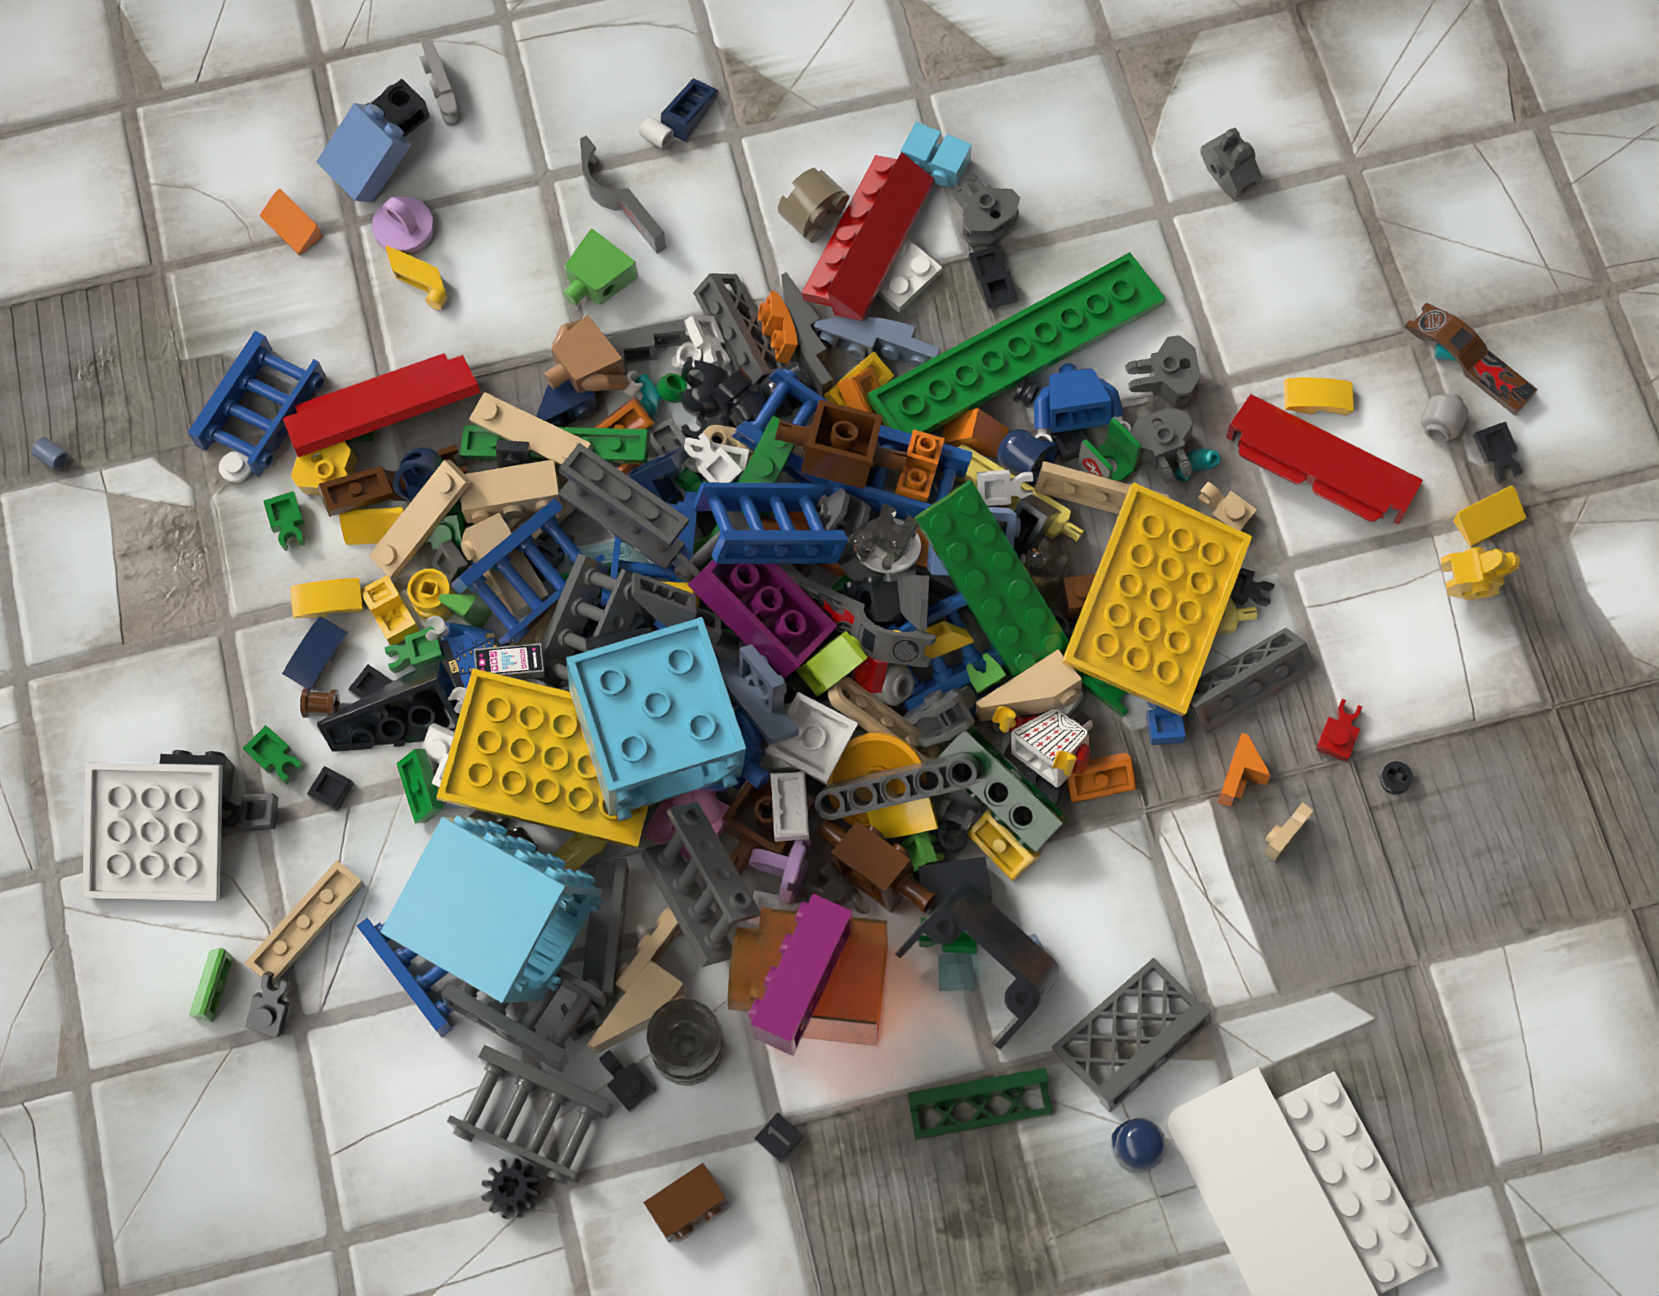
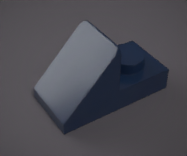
(656, 473)

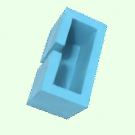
(942, 161)

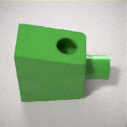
(597, 270)

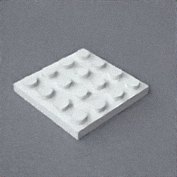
(152, 831)

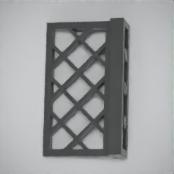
(1158, 1048)

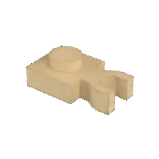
(1281, 836)

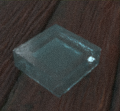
(955, 972)

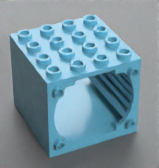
(656, 717)
(492, 909)

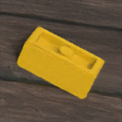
(1490, 516)
(367, 525)
(1001, 846)

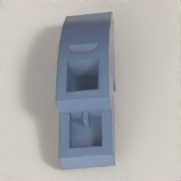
(873, 334)

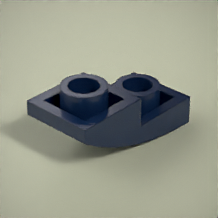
(314, 653)

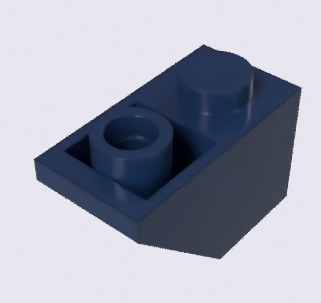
(566, 405)

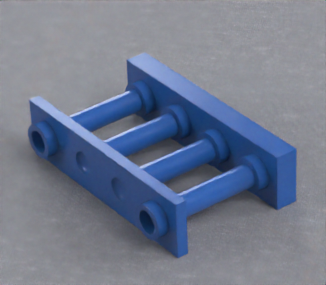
(241, 379)
(751, 433)
(952, 463)
(763, 545)
(499, 560)
(654, 570)
(944, 676)
(416, 987)

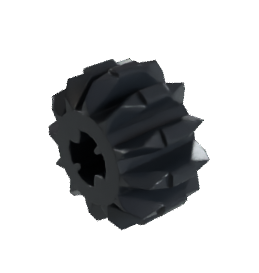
(500, 1184)

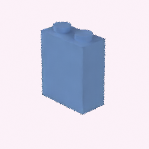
(364, 152)

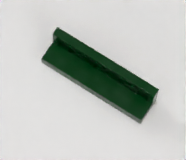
(979, 1090)

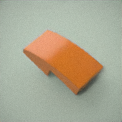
(778, 324)
(920, 466)

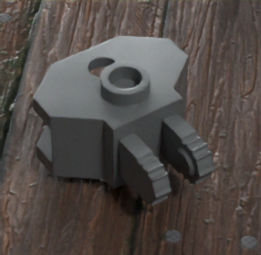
(1231, 162)
(986, 212)
(1171, 370)
(1165, 441)
(844, 513)
(942, 715)

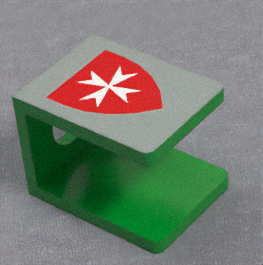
(1119, 446)

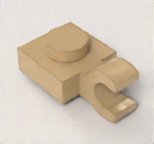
(1229, 509)

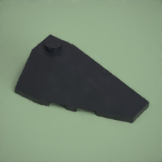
(395, 712)

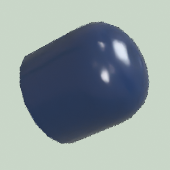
(1020, 452)
(416, 470)
(1138, 1145)

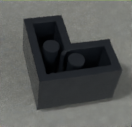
(1035, 522)

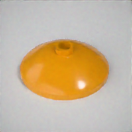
(866, 756)

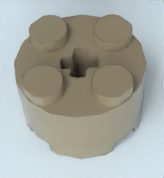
(813, 204)

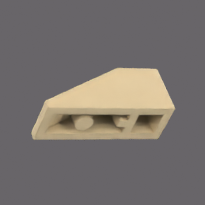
(1036, 690)
(637, 1006)

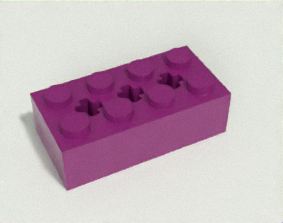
(765, 611)
(802, 974)

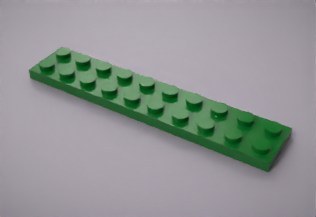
(1017, 347)

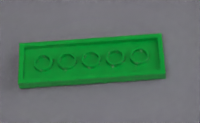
(991, 579)

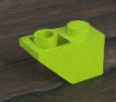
(832, 663)

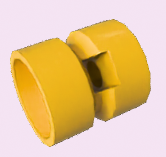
(424, 592)

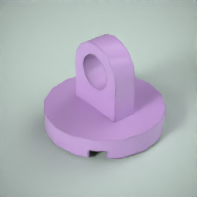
(403, 224)
(790, 868)

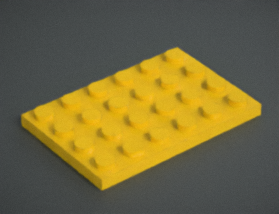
(1157, 599)
(527, 760)

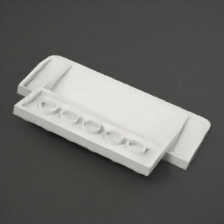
(1298, 1189)

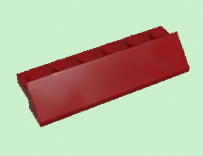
(869, 236)

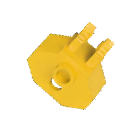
(330, 464)
(1478, 572)

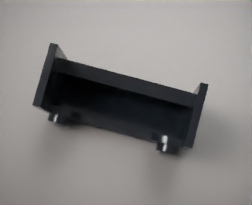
(972, 912)

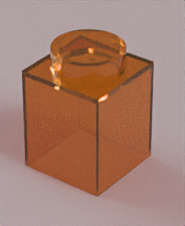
(853, 995)

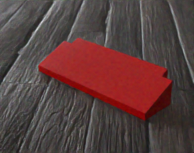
(379, 402)
(1333, 466)

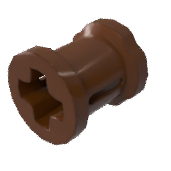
(319, 703)

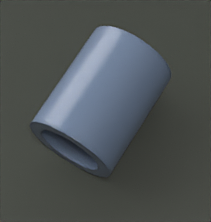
(49, 453)

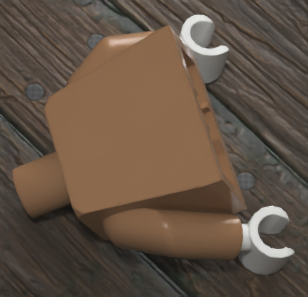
(588, 360)

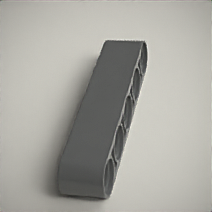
(885, 797)

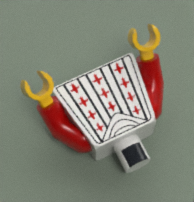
(1048, 742)

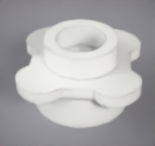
(683, 353)

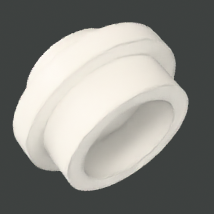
(234, 467)

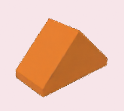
(976, 431)

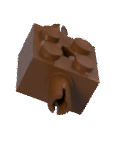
(841, 444)
(746, 823)
(875, 865)

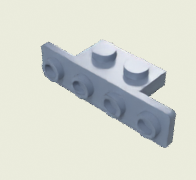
(759, 694)

